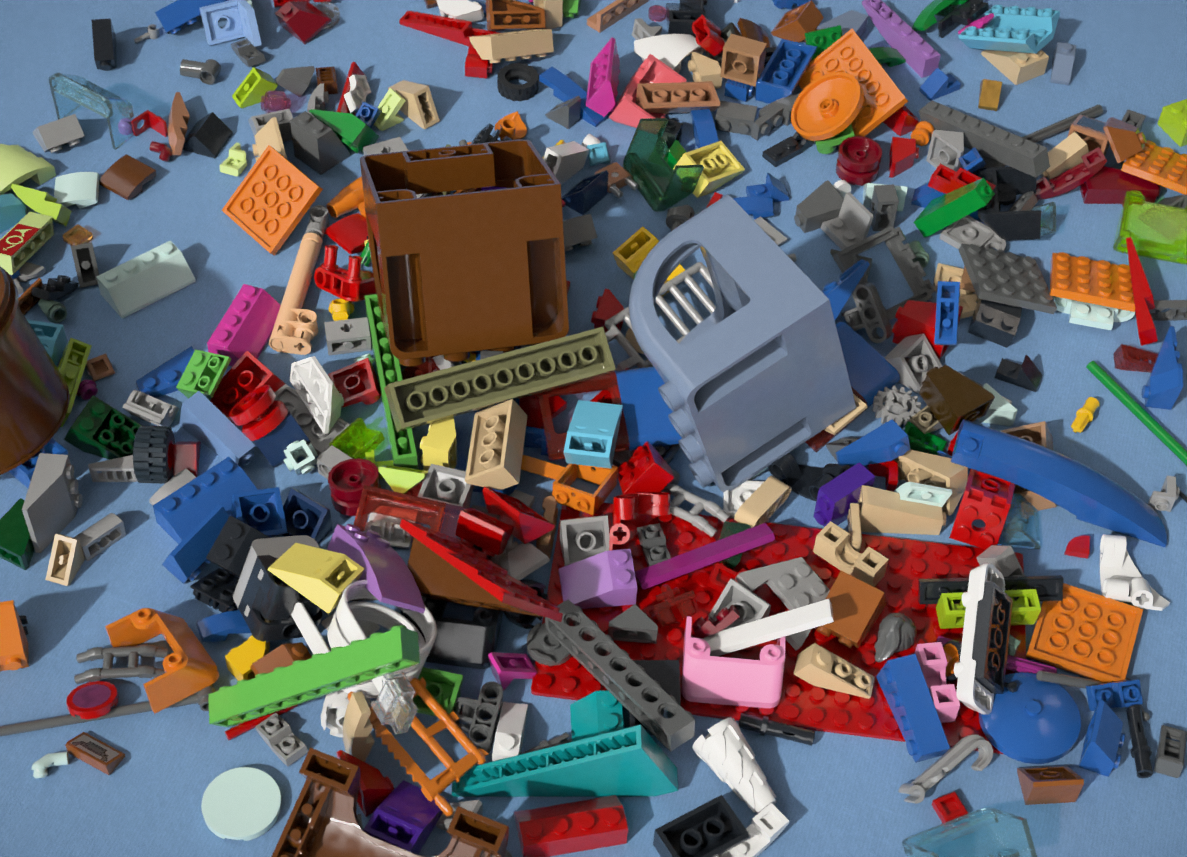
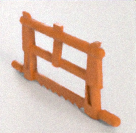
(454, 771)

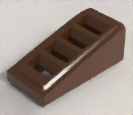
(327, 76)

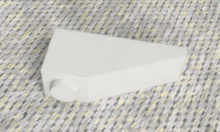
(510, 731)

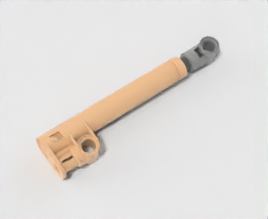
(293, 324)

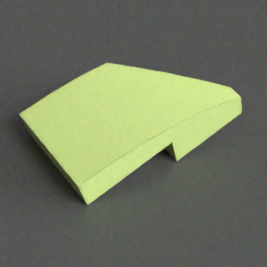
(236, 161)

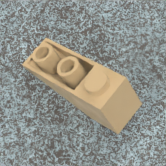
(831, 672)

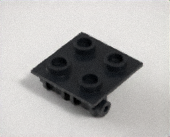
(217, 590)

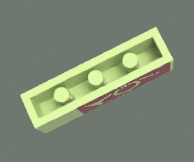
(24, 240)

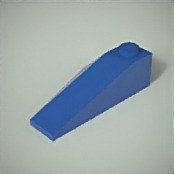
(840, 291)
(1166, 375)

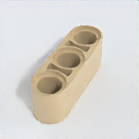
(763, 502)

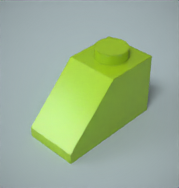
(253, 88)

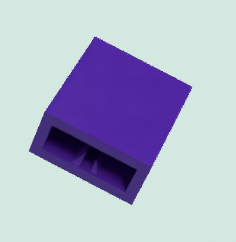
(835, 496)

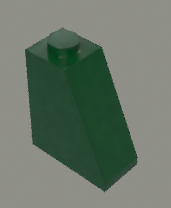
(15, 538)

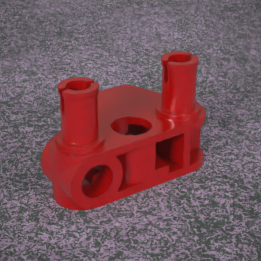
(345, 284)

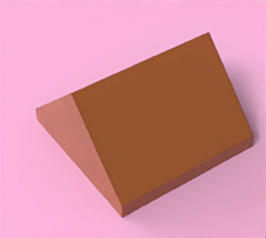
(1049, 784)

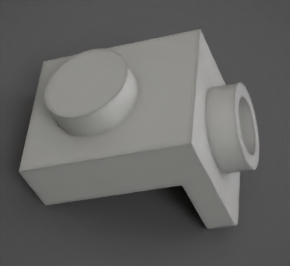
(1165, 499)

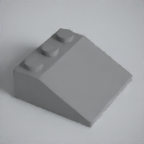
(50, 499)

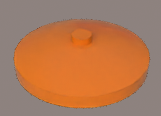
(827, 106)

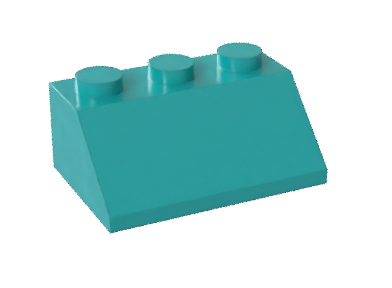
(595, 715)

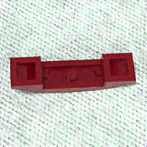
(1071, 178)

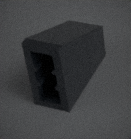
(104, 44)

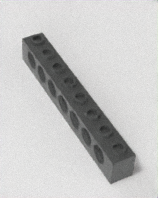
(622, 676)

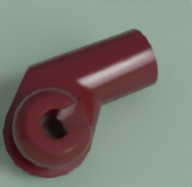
(164, 150)

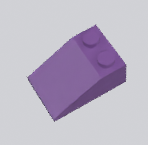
(600, 580)

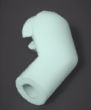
(48, 760)

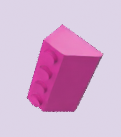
(604, 80)
(245, 324)

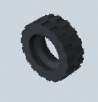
(518, 92)

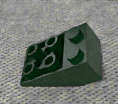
(103, 431)

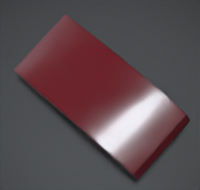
(708, 626)

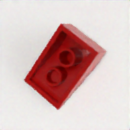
(240, 380)

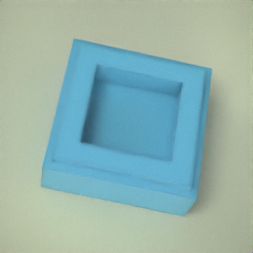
(598, 154)

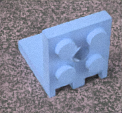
(240, 22)

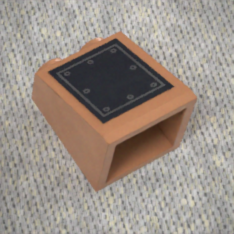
(1091, 132)

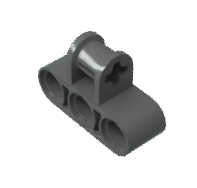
(860, 317)
(475, 710)

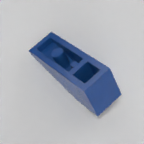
(947, 313)
(876, 447)

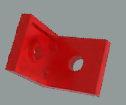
(984, 499)

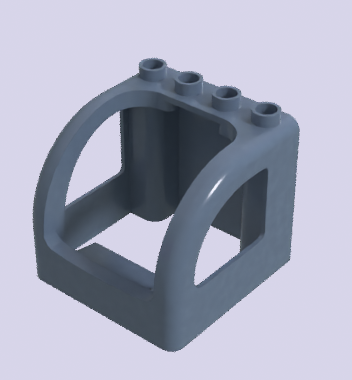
(756, 369)

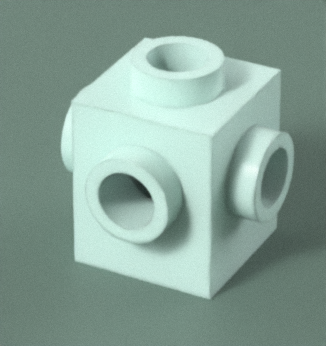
(299, 449)

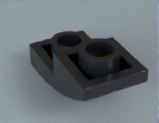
(55, 288)

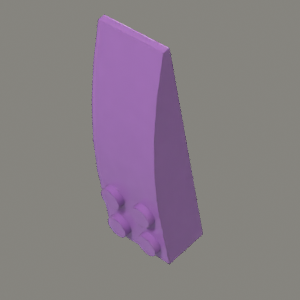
(383, 567)

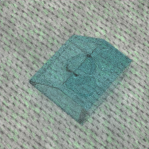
(1021, 525)

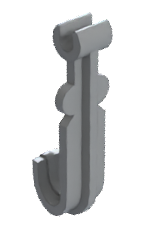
(946, 764)

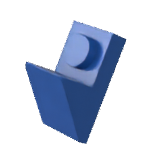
(939, 85)
(772, 189)

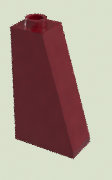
(1111, 184)

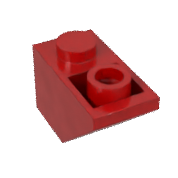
(607, 308)

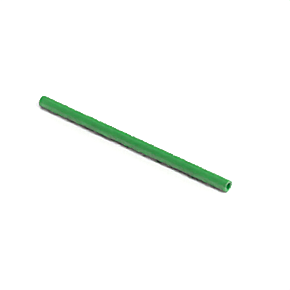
(1138, 411)

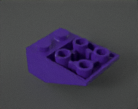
(404, 818)

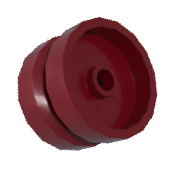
(858, 160)
(347, 483)

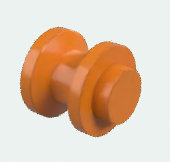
(922, 133)

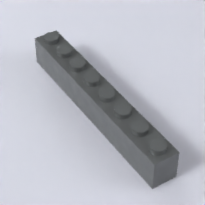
(989, 139)

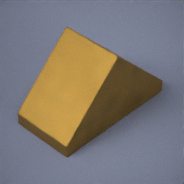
(989, 94)

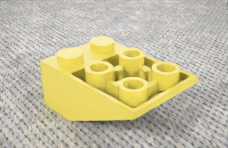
(440, 445)
(317, 573)

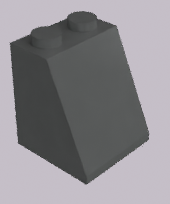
(316, 143)

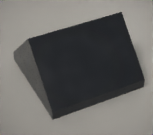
(208, 136)

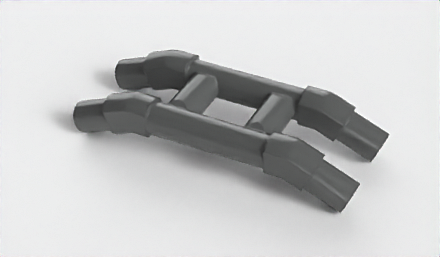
(108, 654)

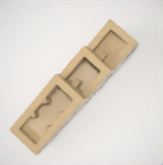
(357, 727)

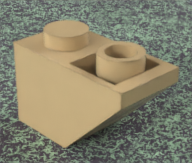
(705, 69)

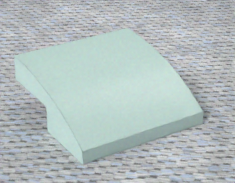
(77, 189)
(923, 493)

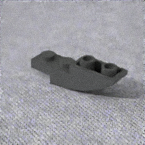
(773, 115)

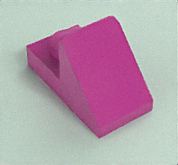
(510, 666)

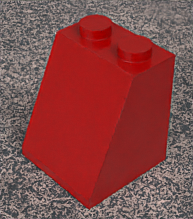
(916, 319)

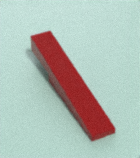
(444, 27)
(1142, 297)

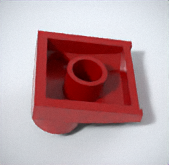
(357, 383)

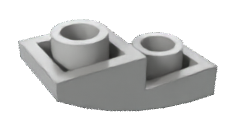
(318, 99)
(281, 739)

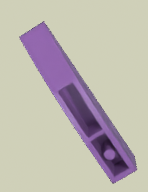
(901, 36)

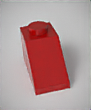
(902, 155)

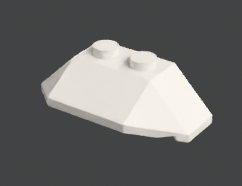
(317, 392)

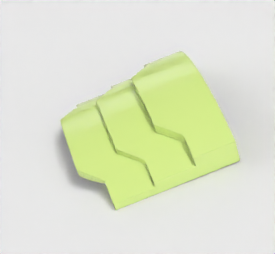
(20, 165)

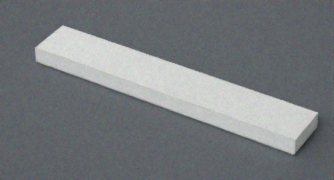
(770, 628)

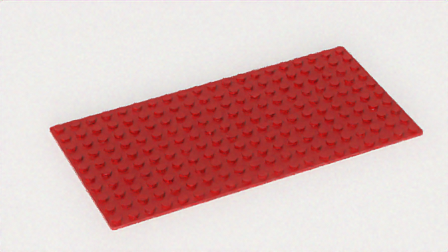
(800, 701)

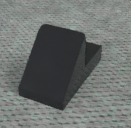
(1022, 375)

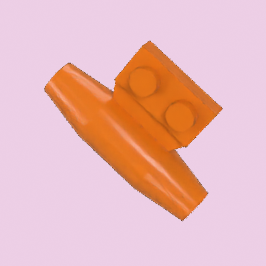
(347, 200)

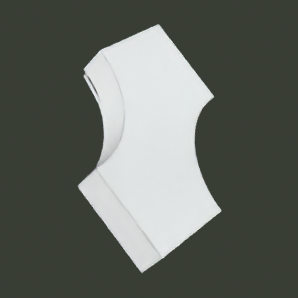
(358, 91)

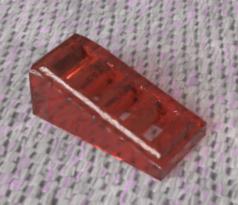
(1130, 358)

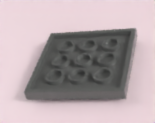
(1007, 278)

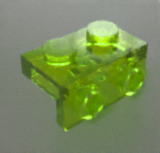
(357, 439)

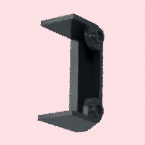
(1009, 224)
(464, 641)

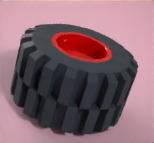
(153, 454)

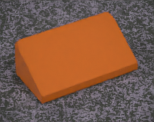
(541, 467)

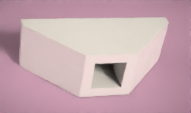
(461, 10)

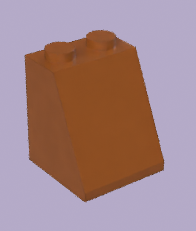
(854, 610)

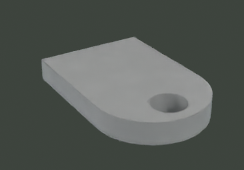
(971, 231)

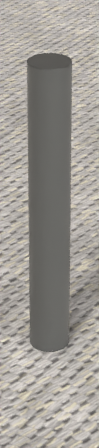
(1065, 679)

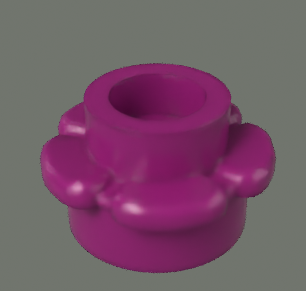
(87, 389)

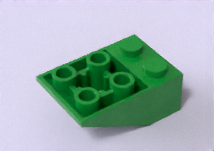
(347, 128)

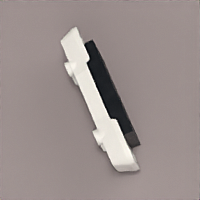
(984, 639)

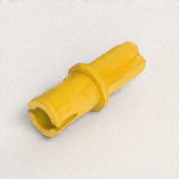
(1085, 414)

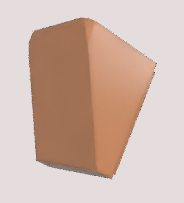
(99, 367)

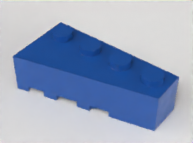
(913, 707)

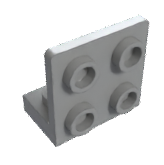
(850, 225)

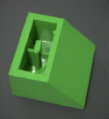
(203, 374)

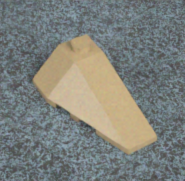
(934, 471)

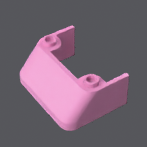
(731, 679)

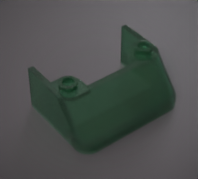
(650, 171)

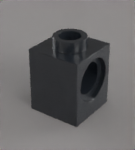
(672, 132)

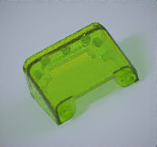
(1154, 228)

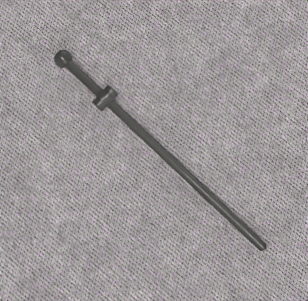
(200, 697)

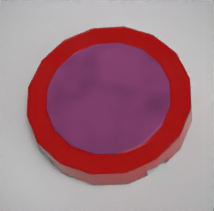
(92, 699)

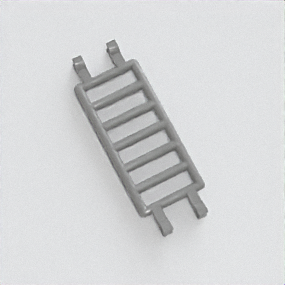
(671, 285)

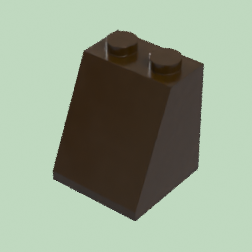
(954, 397)

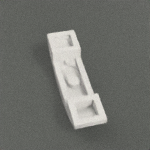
(763, 831)

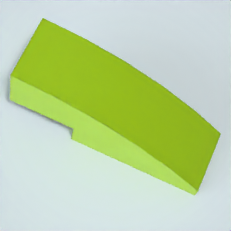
(43, 203)

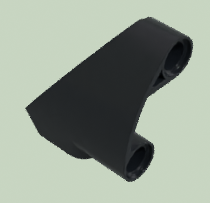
(802, 478)

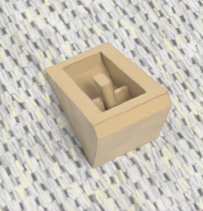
(64, 559)

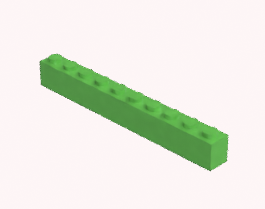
(388, 372)
(315, 677)

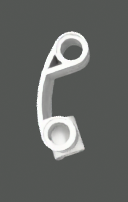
(668, 48)
(1121, 578)

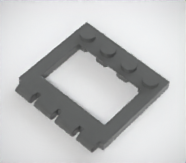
(903, 256)

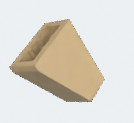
(418, 103)
(1065, 156)

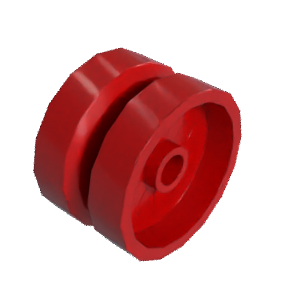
(258, 412)

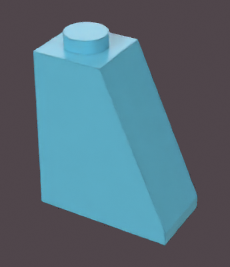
(11, 211)

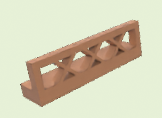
(613, 13)

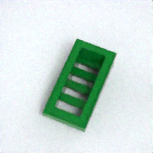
(918, 438)

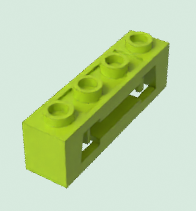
(72, 368)
(1024, 610)

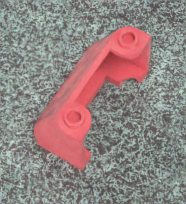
(650, 71)

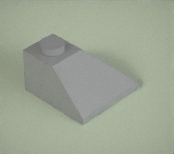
(522, 559)

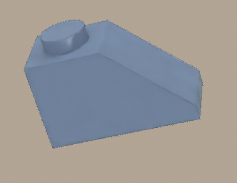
(1062, 63)

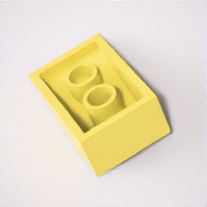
(718, 168)

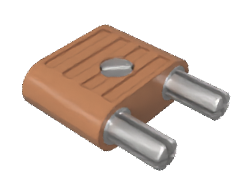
(618, 178)

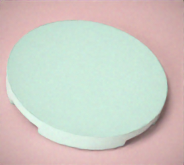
(241, 804)

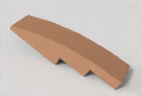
(177, 124)

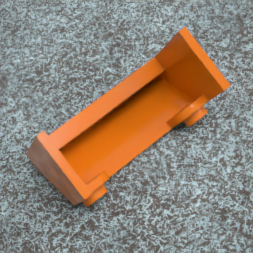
(186, 668)

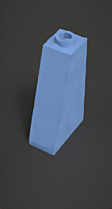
(215, 430)

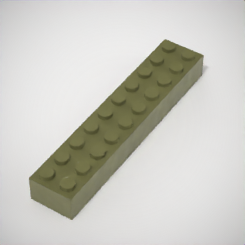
(499, 379)

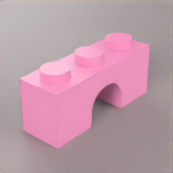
(933, 666)

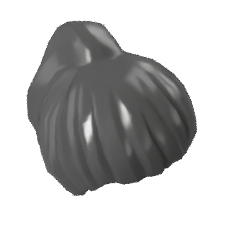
(895, 634)

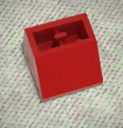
(644, 471)

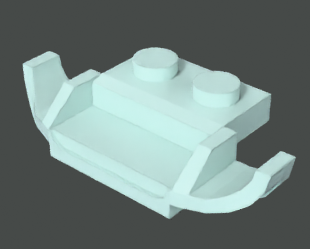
(1091, 314)

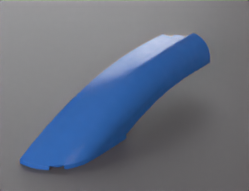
(1058, 479)

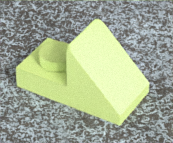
(389, 110)

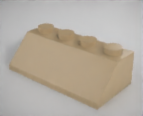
(513, 44)
(267, 136)
(497, 446)

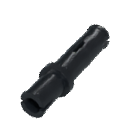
(776, 729)
(1140, 750)

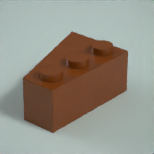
(513, 16)

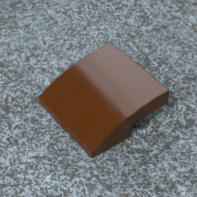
(753, 31)
(127, 177)

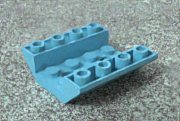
(1013, 30)

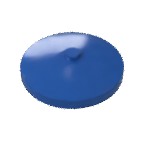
(1034, 722)

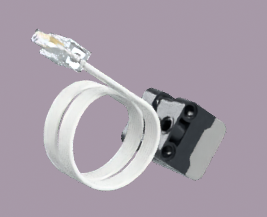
(280, 612)

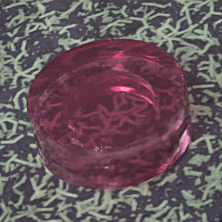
(657, 13)

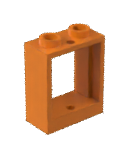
(579, 499)

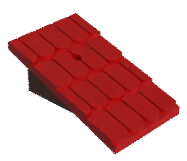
(463, 575)

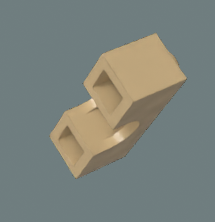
(834, 547)

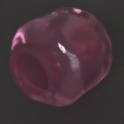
(275, 101)

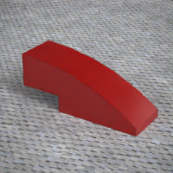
(948, 180)

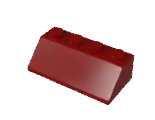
(571, 827)

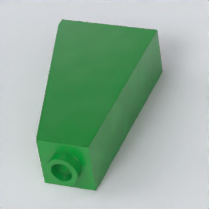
(953, 206)

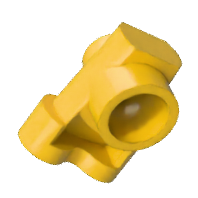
(341, 309)

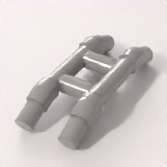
(693, 515)

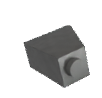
(818, 207)

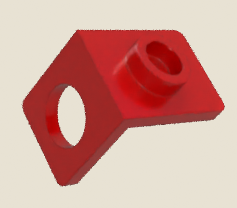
(150, 120)

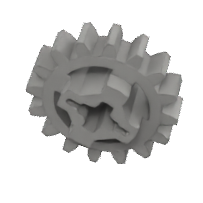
(896, 405)

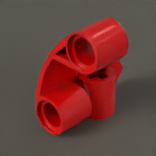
(635, 511)

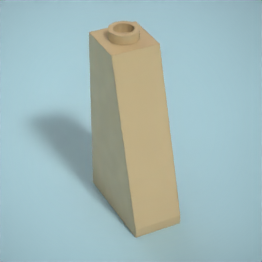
(885, 513)

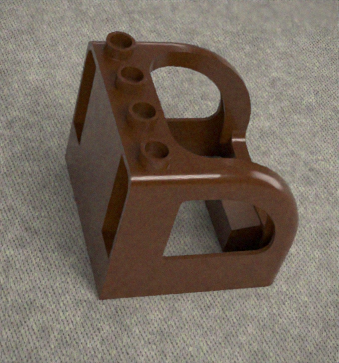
(470, 264)

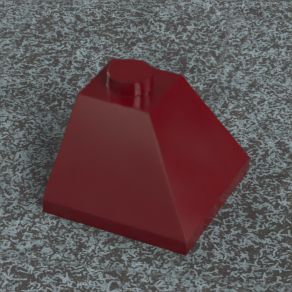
(302, 19)

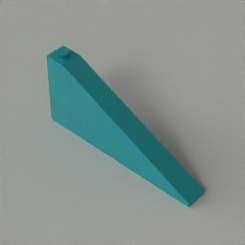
(599, 766)

